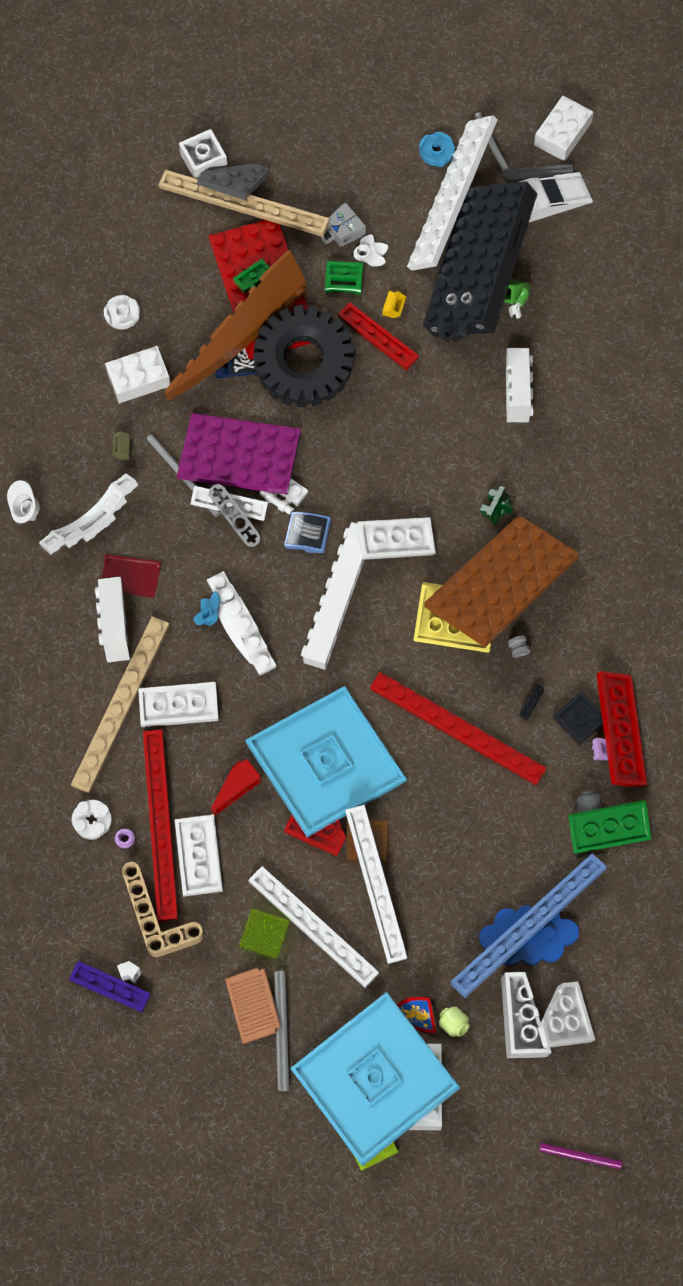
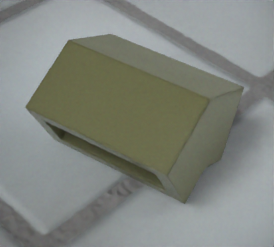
(121, 446)

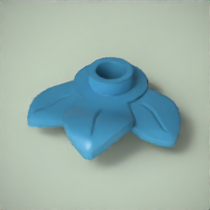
(208, 613)

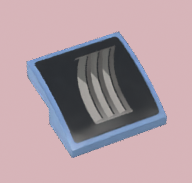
(307, 532)

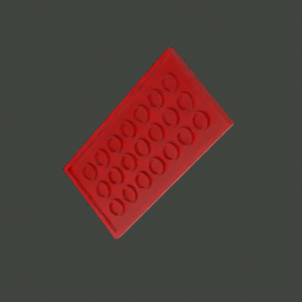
(240, 249)

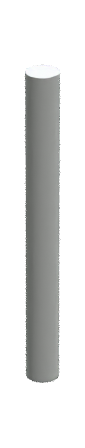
(494, 148)

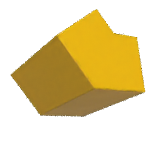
(394, 304)

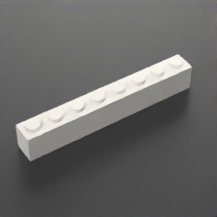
(335, 602)

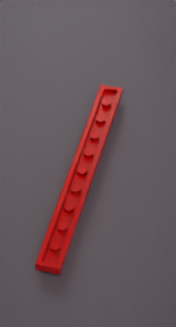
(458, 728)
(160, 826)

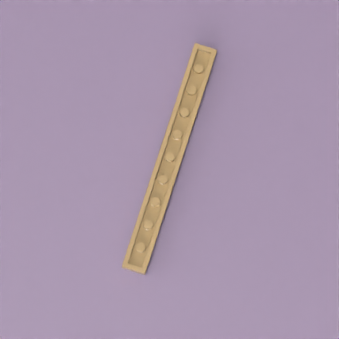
(252, 205)
(120, 705)

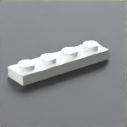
(250, 507)

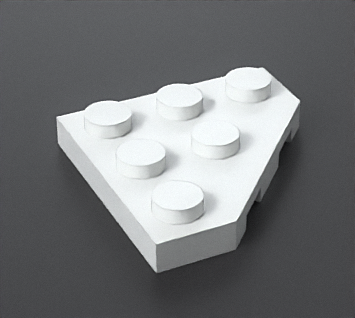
(566, 1018)

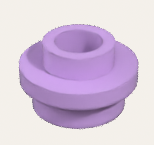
(124, 832)

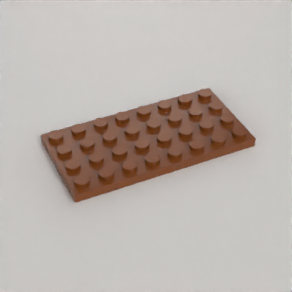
(501, 580)

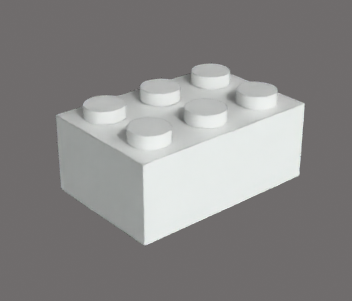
(563, 128)
(138, 374)

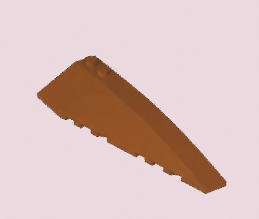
(277, 291)

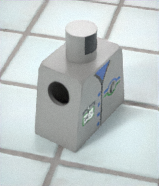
(344, 227)

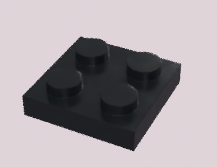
(579, 718)

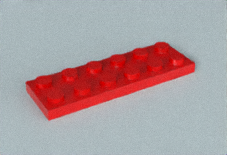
(621, 729)

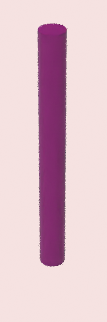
(580, 1156)

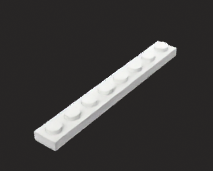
(376, 884)
(313, 927)

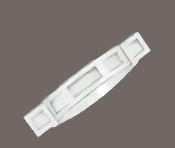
(94, 520)
(240, 625)

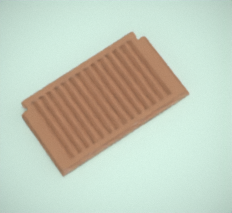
(253, 1004)

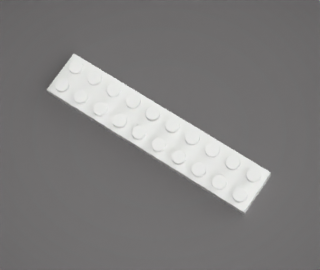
(452, 193)

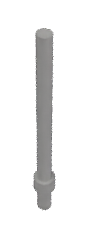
(169, 459)

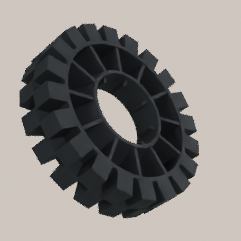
(310, 327)

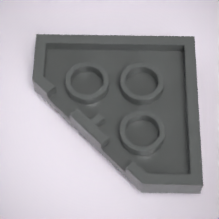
(234, 180)

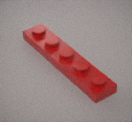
(378, 336)

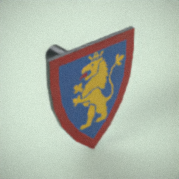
(419, 1012)

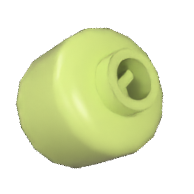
(454, 1021)

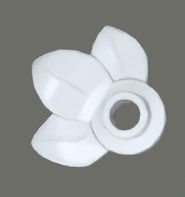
(373, 251)

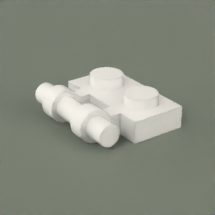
(295, 495)

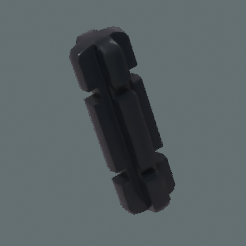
(531, 701)

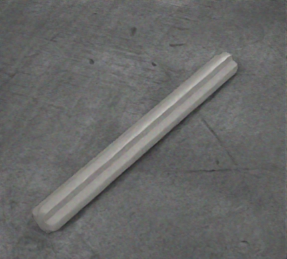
(281, 1035)

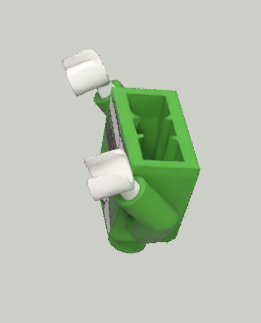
(517, 294)

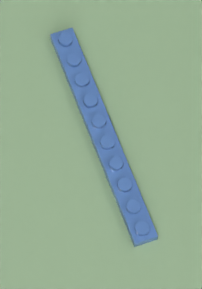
(528, 925)

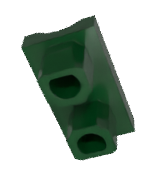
(499, 505)

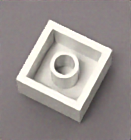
(202, 153)

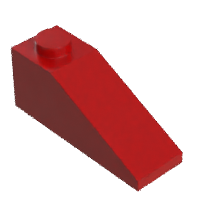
(238, 782)

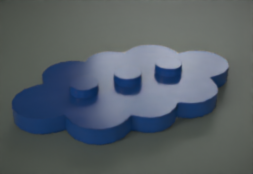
(544, 945)

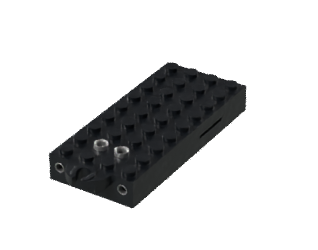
(480, 260)

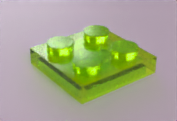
(264, 933)

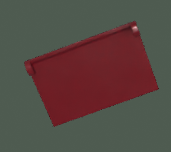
(137, 575)

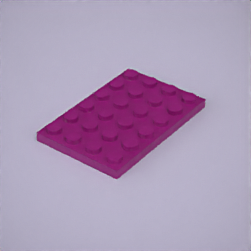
(239, 453)

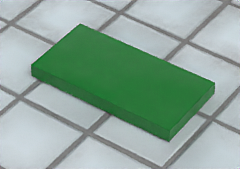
(609, 826)

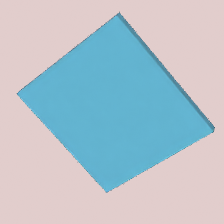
(325, 761)
(375, 1078)

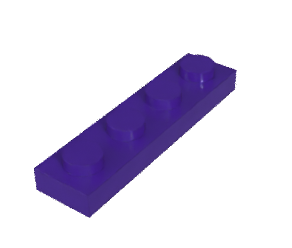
(110, 987)

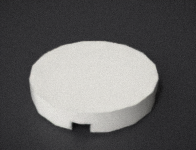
(118, 316)

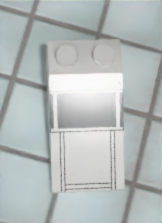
(558, 194)

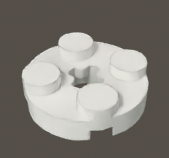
(85, 810)

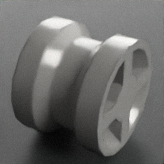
(519, 646)

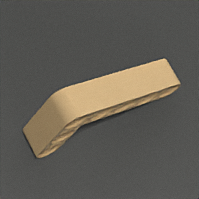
(149, 918)

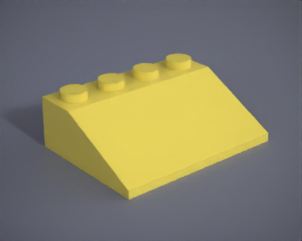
(436, 631)

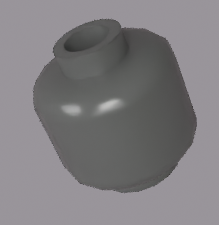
(588, 801)

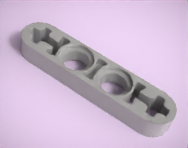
(237, 513)

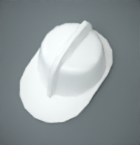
(22, 502)

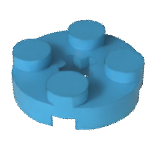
(432, 141)

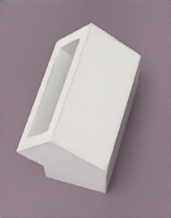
(129, 971)

